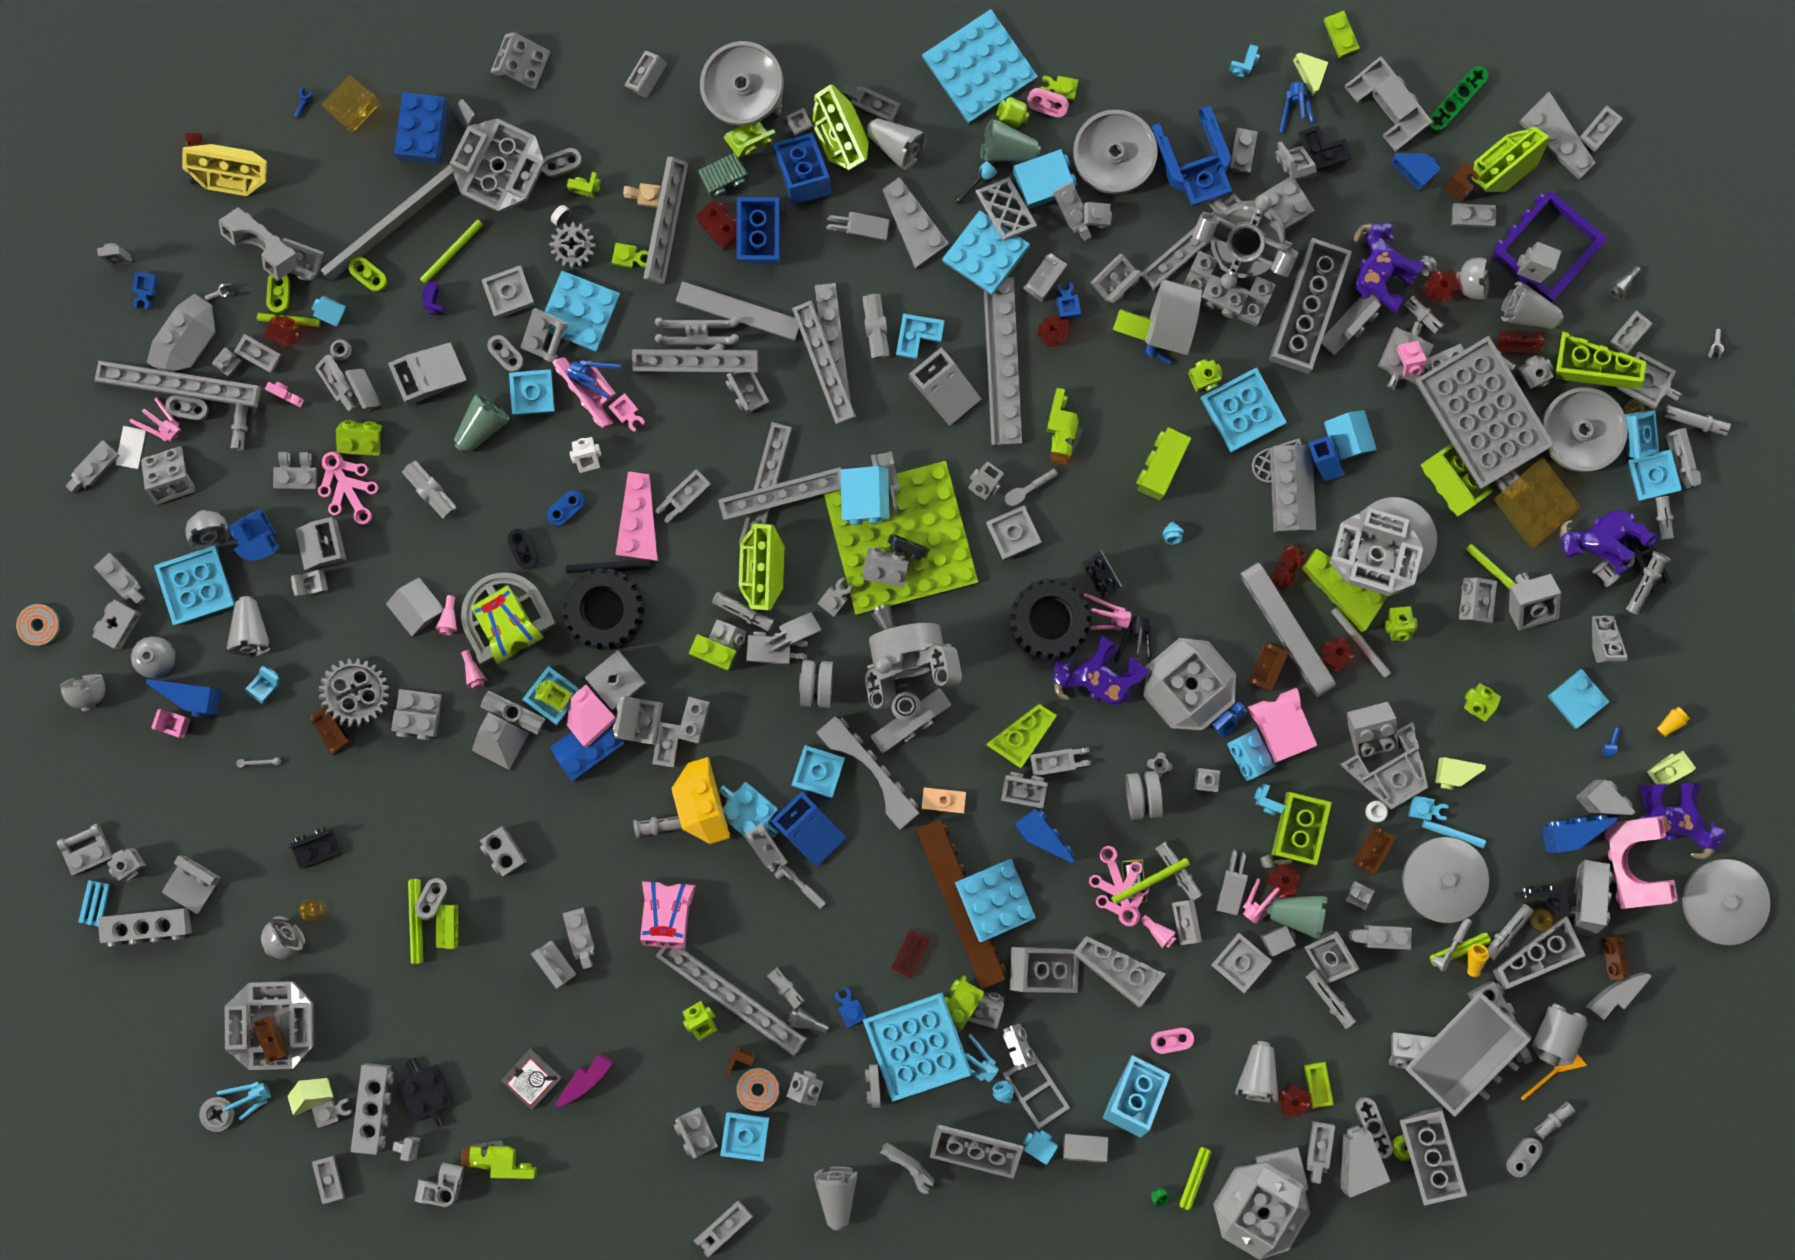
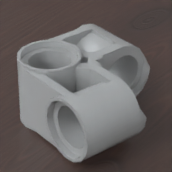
(449, 1179)

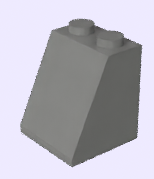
(1361, 1163)

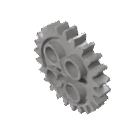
(362, 709)

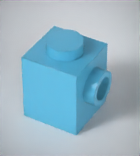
(328, 310)
(1040, 1146)

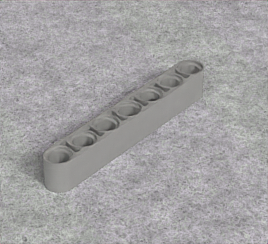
(1287, 629)

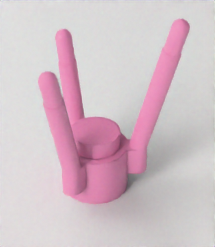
(169, 430)
(1119, 617)
(1257, 912)

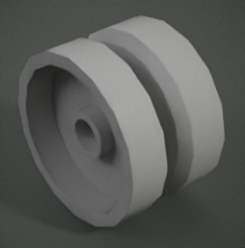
(813, 683)
(1146, 795)

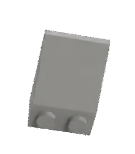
(1043, 970)

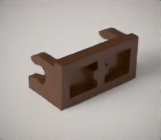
(1458, 184)
(1268, 667)
(330, 731)
(1374, 850)
(270, 1038)

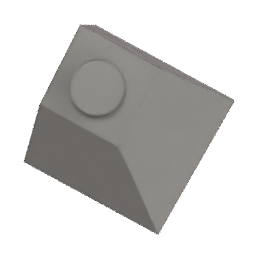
(499, 740)

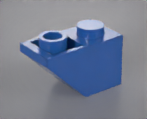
(1326, 458)

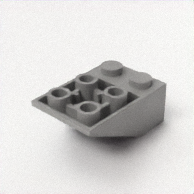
(427, 373)
(944, 386)

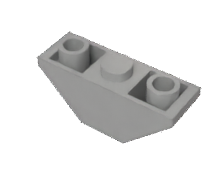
(1607, 640)

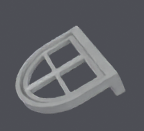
(542, 624)

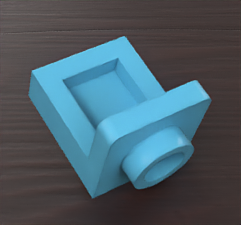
(1251, 59)
(263, 685)
(1270, 806)

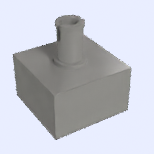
(1534, 601)
(615, 679)

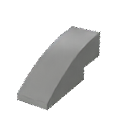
(1617, 994)

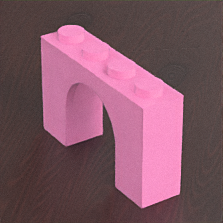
(1631, 890)

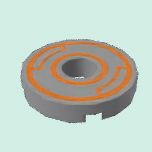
(26, 622)
(753, 1101)

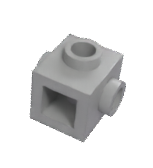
(1529, 370)
(986, 480)
(126, 864)
(805, 1088)

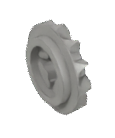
(207, 1111)

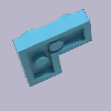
(916, 328)

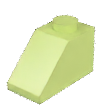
(1455, 773)

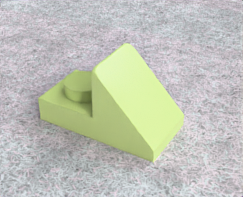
(1671, 769)

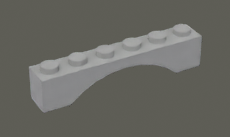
(838, 738)

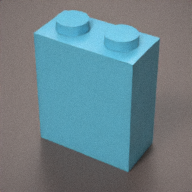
(1041, 176)
(865, 495)

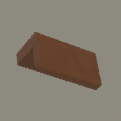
(741, 1055)

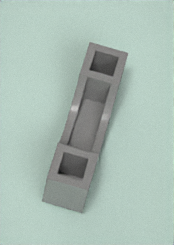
(242, 229)

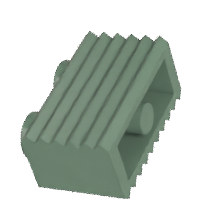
(723, 175)

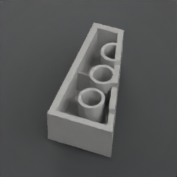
(1544, 953)

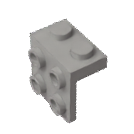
(637, 720)

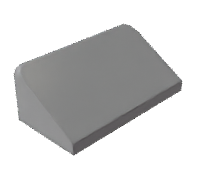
(646, 74)
(363, 389)

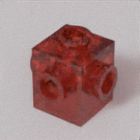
(1442, 286)
(1059, 326)
(1330, 657)
(1290, 883)
(1301, 1102)

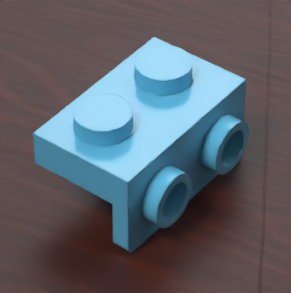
(1251, 755)

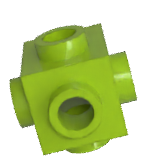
(1200, 380)
(1401, 623)
(1481, 702)
(699, 1020)

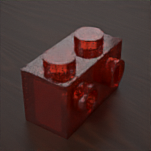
(718, 224)

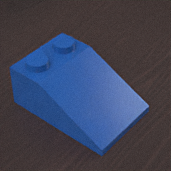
(802, 168)
(198, 699)

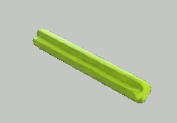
(416, 936)

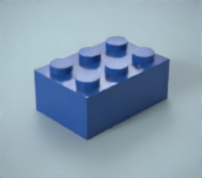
(421, 128)

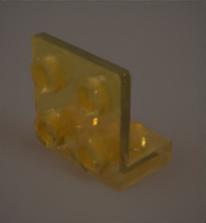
(351, 103)

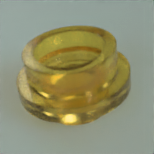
(1547, 920)

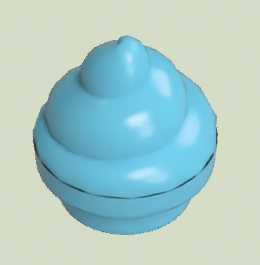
(1173, 534)
(1003, 1091)

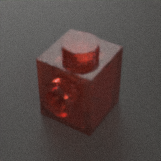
(282, 331)

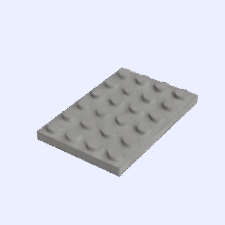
(1484, 412)

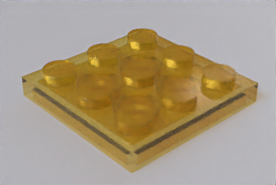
(1537, 503)

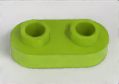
(368, 275)
(277, 293)

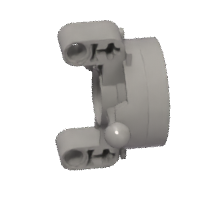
(1256, 215)
(908, 653)

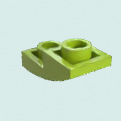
(1132, 324)

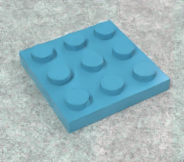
(983, 254)
(584, 307)
(1243, 410)
(195, 585)
(995, 900)

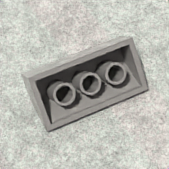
(1292, 488)
(975, 1151)
(1433, 1156)

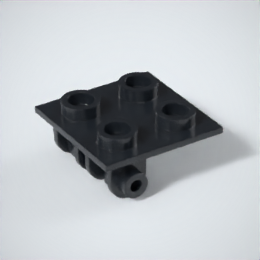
(1102, 574)

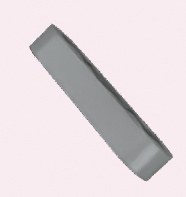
(1382, 1131)

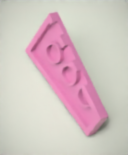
(637, 527)

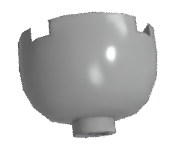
(1474, 278)
(206, 529)
(153, 657)
(83, 692)
(282, 939)

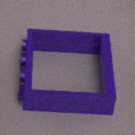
(1571, 215)

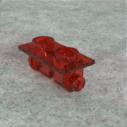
(1520, 342)
(1292, 559)

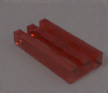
(917, 937)

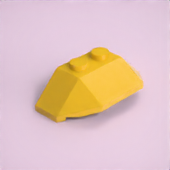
(700, 802)

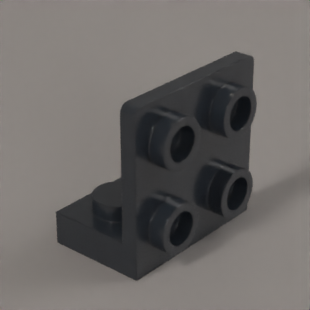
(1556, 903)

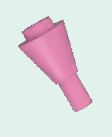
(447, 621)
(474, 675)
(1163, 935)

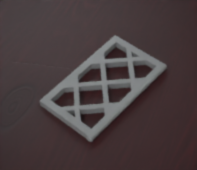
(994, 189)

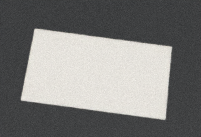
(130, 447)

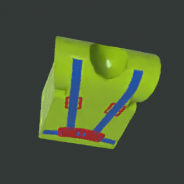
(505, 624)

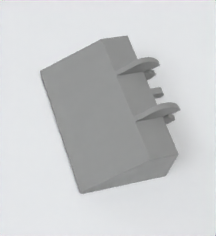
(1469, 1054)

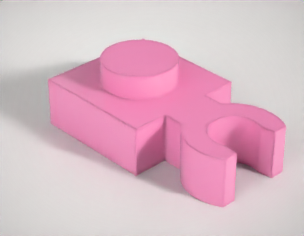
(281, 391)
(626, 410)

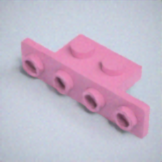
(589, 399)

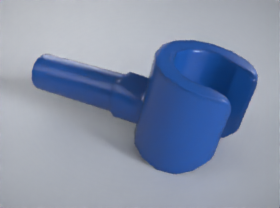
(304, 99)
(1150, 351)
(1611, 749)

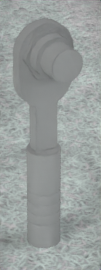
(1018, 494)
(783, 871)
(1443, 962)

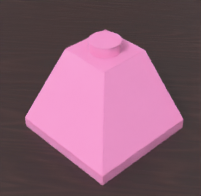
(588, 716)

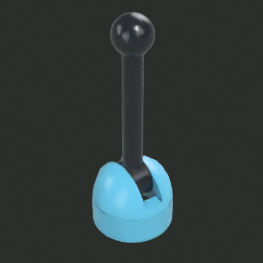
(986, 172)

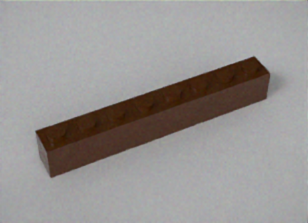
(947, 872)

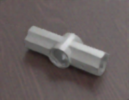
(875, 326)
(429, 490)
(501, 707)

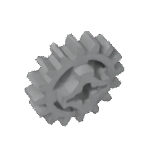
(581, 245)

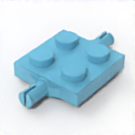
(748, 809)

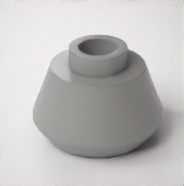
(908, 700)

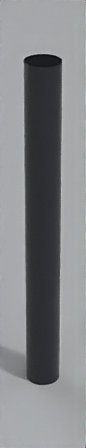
(627, 565)

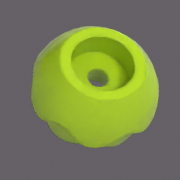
(1398, 1148)

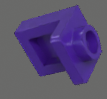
(430, 297)

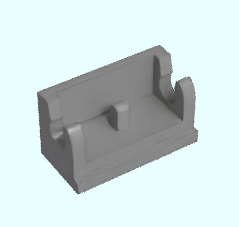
(1045, 277)
(765, 847)
(1085, 1148)

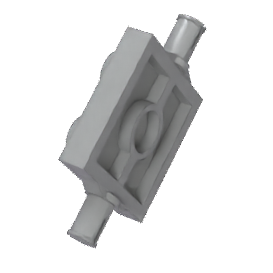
(1391, 360)
(1655, 384)

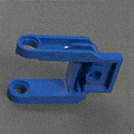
(1204, 178)

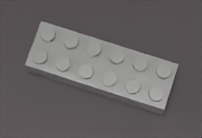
(1310, 305)

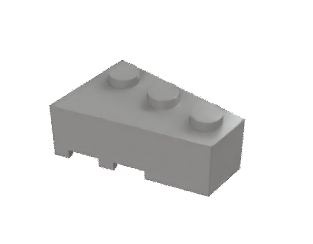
(1591, 898)

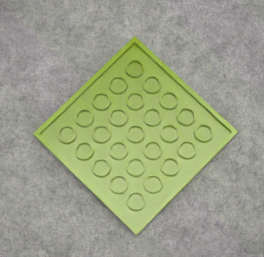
(925, 516)

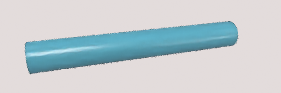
(1453, 833)

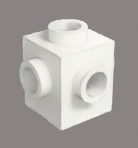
(585, 454)

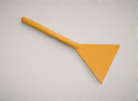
(1578, 1062)

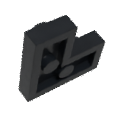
(1323, 154)

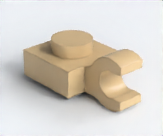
(647, 194)

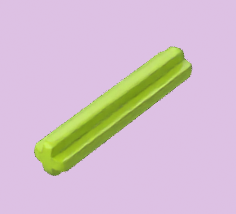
(1462, 949)
(1195, 1178)

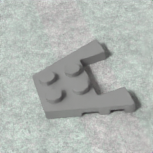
(1397, 778)

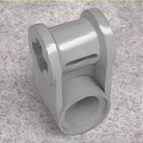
(1607, 572)

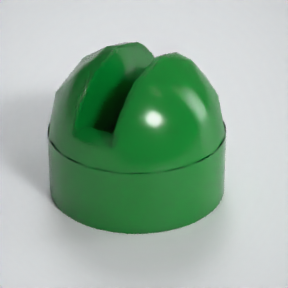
(1160, 1197)

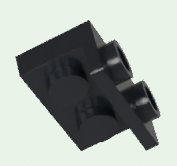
(315, 848)

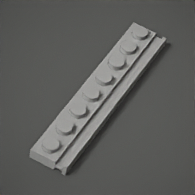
(1003, 365)

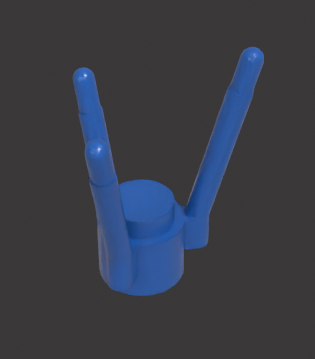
(1299, 94)
(581, 373)

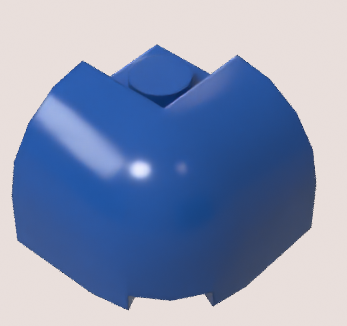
(254, 536)

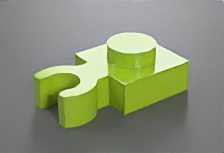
(1063, 86)
(626, 256)

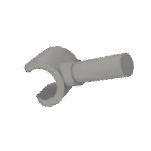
(222, 291)
(1717, 347)
(1267, 861)

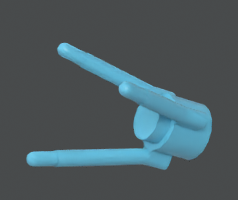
(986, 1070)
(259, 1093)

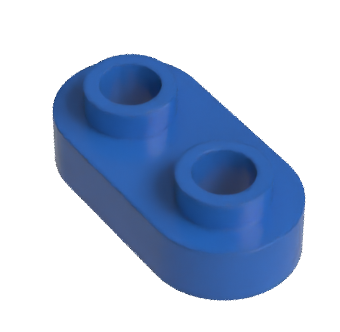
(565, 508)

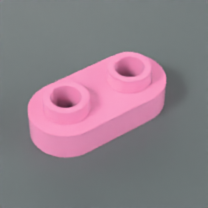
(1048, 102)
(1172, 1040)

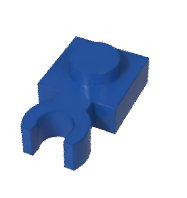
(144, 285)
(1067, 304)
(1228, 721)
(851, 1010)

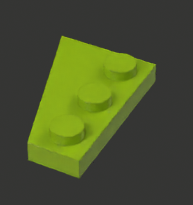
(1022, 737)

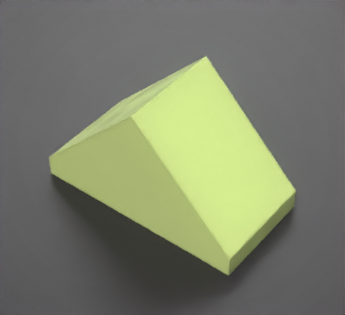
(1311, 71)
(309, 1094)

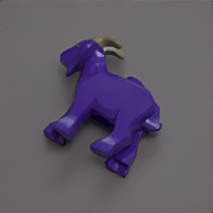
(1606, 538)

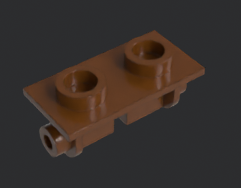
(1613, 948)

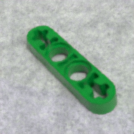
(1457, 99)

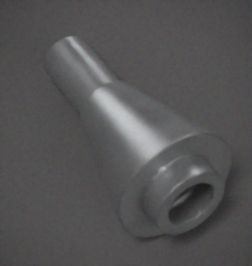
(1620, 287)
(883, 616)
(801, 1019)

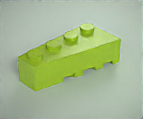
(1354, 602)

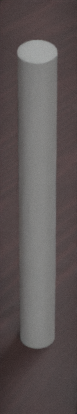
(1360, 642)

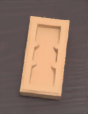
(943, 800)

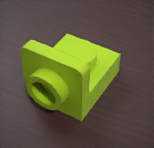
(581, 186)
(552, 695)

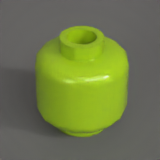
(1012, 112)

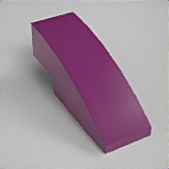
(585, 1079)

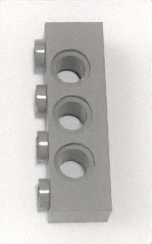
(110, 926)
(361, 1140)

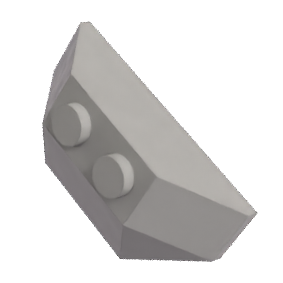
(183, 336)

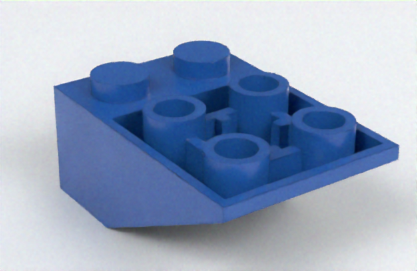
(808, 829)
(1038, 833)
(1571, 836)

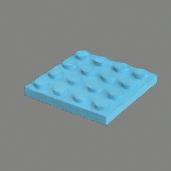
(979, 66)
(917, 1047)

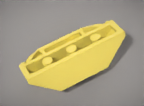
(225, 168)

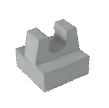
(227, 362)
(1359, 895)
(407, 1148)

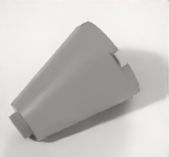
(897, 141)
(1530, 308)
(247, 630)
(1259, 1075)
(836, 1194)

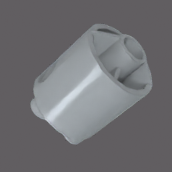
(1559, 1036)

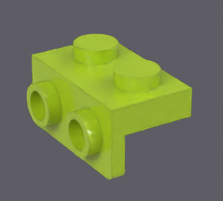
(358, 438)
(963, 1001)

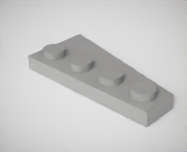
(1563, 141)
(917, 229)
(1123, 973)

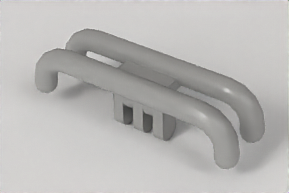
(696, 332)

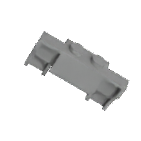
(1394, 99)
(1232, 302)

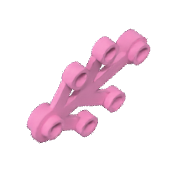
(345, 485)
(1119, 887)

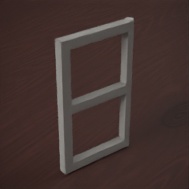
(1035, 1091)

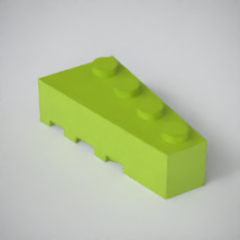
(1597, 364)

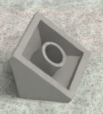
(415, 606)
(1331, 957)

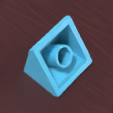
(1351, 434)
(1642, 434)

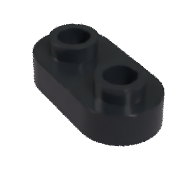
(900, 543)
(523, 549)

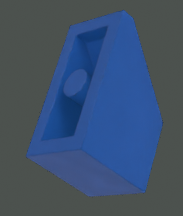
(1416, 167)

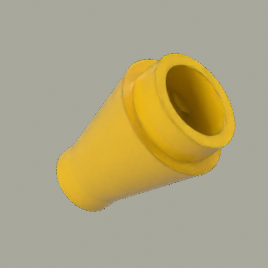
(1675, 720)
(1477, 958)

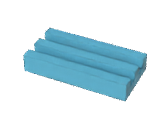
(86, 902)

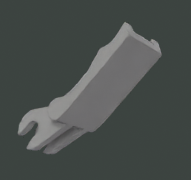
(861, 225)
(886, 460)
(795, 631)
(1232, 887)
(916, 1169)

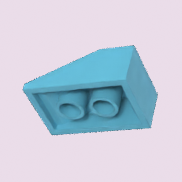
(1137, 1097)

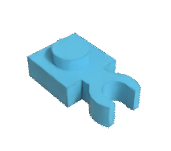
(1424, 808)

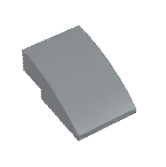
(1174, 317)

